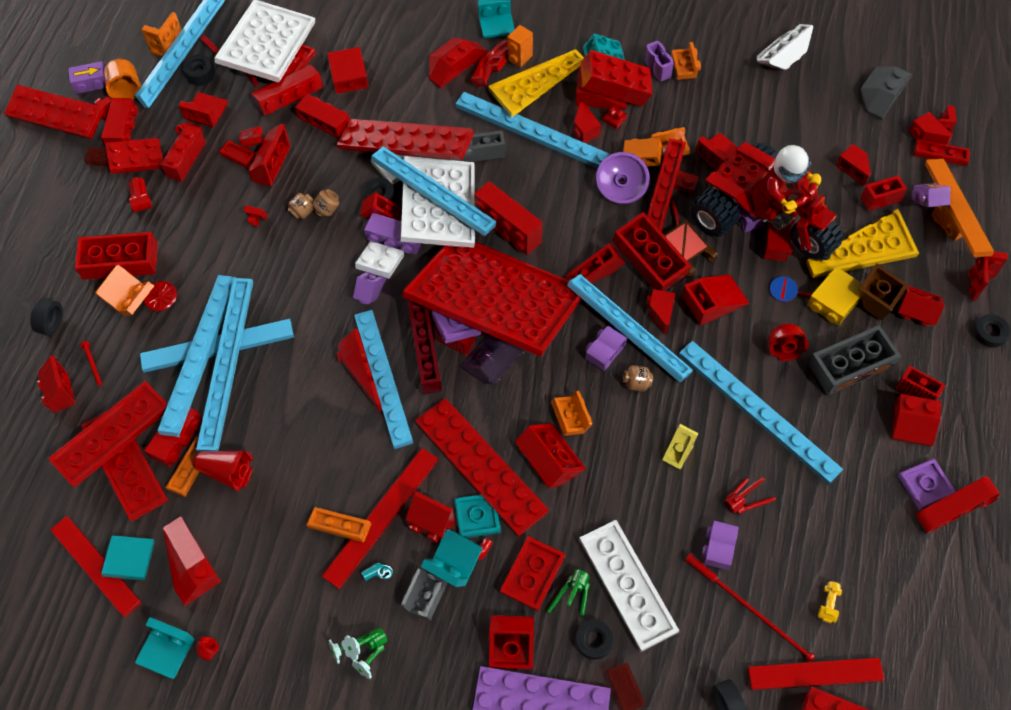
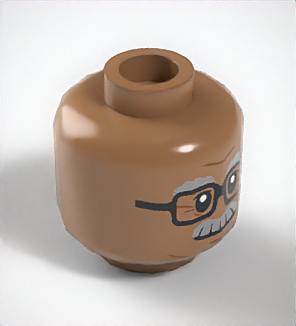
(326, 203)
(301, 205)
(638, 378)

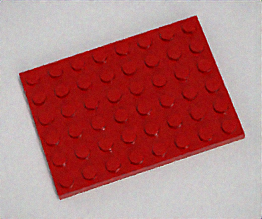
(495, 295)

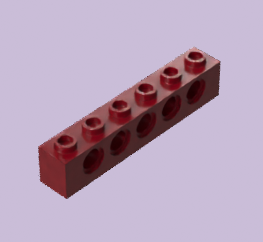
(424, 348)

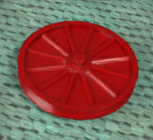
(161, 296)

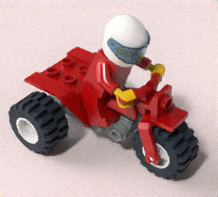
(757, 182)

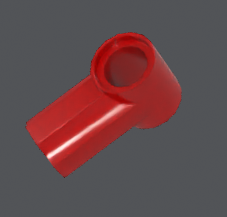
(139, 197)

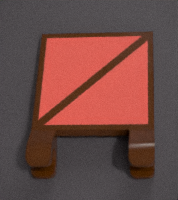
(690, 244)

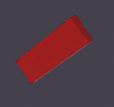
(936, 150)

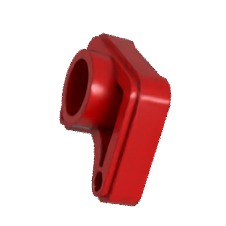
(251, 136)

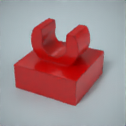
(105, 104)
(614, 117)
(255, 215)

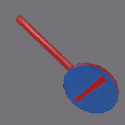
(785, 289)

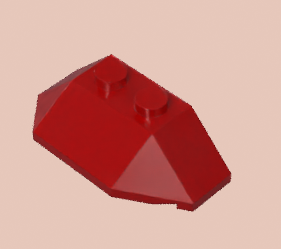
(453, 59)

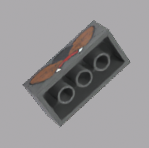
(854, 360)

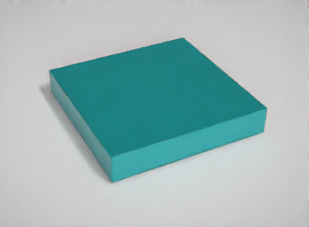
(476, 517)
(128, 558)

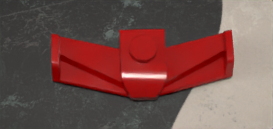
(492, 61)

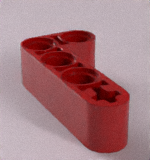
(958, 504)

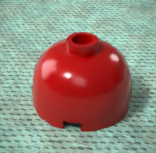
(787, 342)

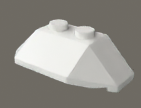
(787, 48)

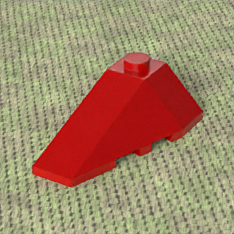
(356, 364)
(188, 564)

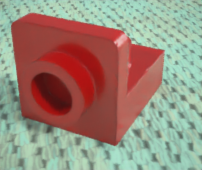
(948, 118)

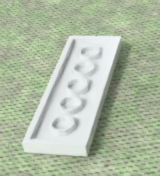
(629, 585)

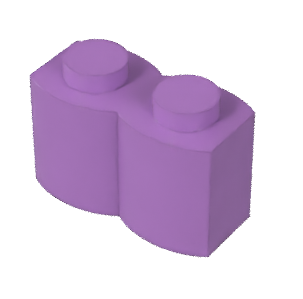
(659, 61)
(605, 348)
(721, 545)

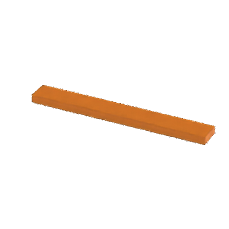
(960, 210)

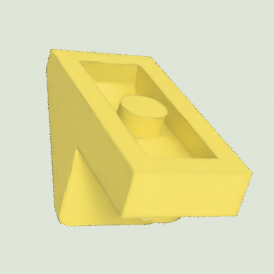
(680, 446)

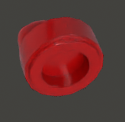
(207, 648)

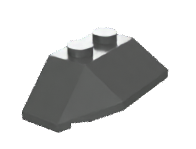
(883, 89)

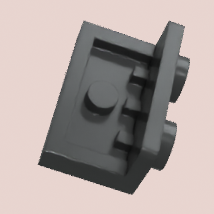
(423, 594)

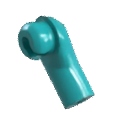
(379, 570)

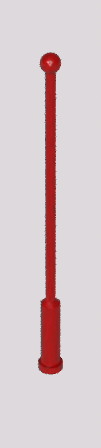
(713, 578)

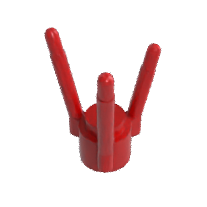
(735, 502)

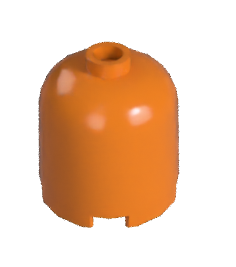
(121, 79)

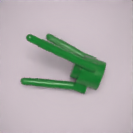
(577, 583)

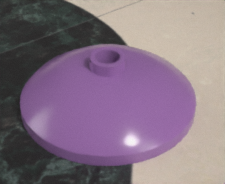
(622, 167)

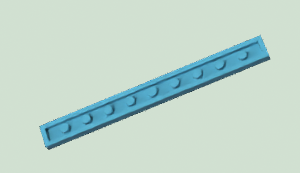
(177, 52)
(531, 130)
(196, 358)
(225, 366)
(761, 413)

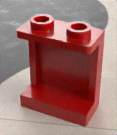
(348, 70)

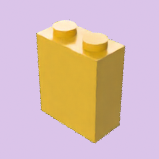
(836, 296)

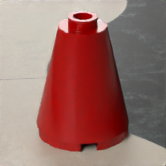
(225, 467)

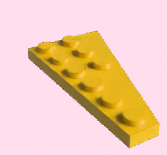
(525, 87)
(876, 243)

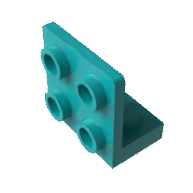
(495, 18)
(604, 45)
(453, 559)
(164, 648)

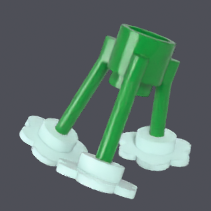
(373, 640)

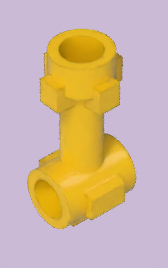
(827, 612)

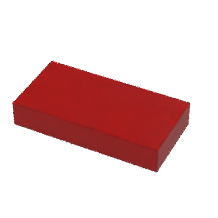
(237, 154)

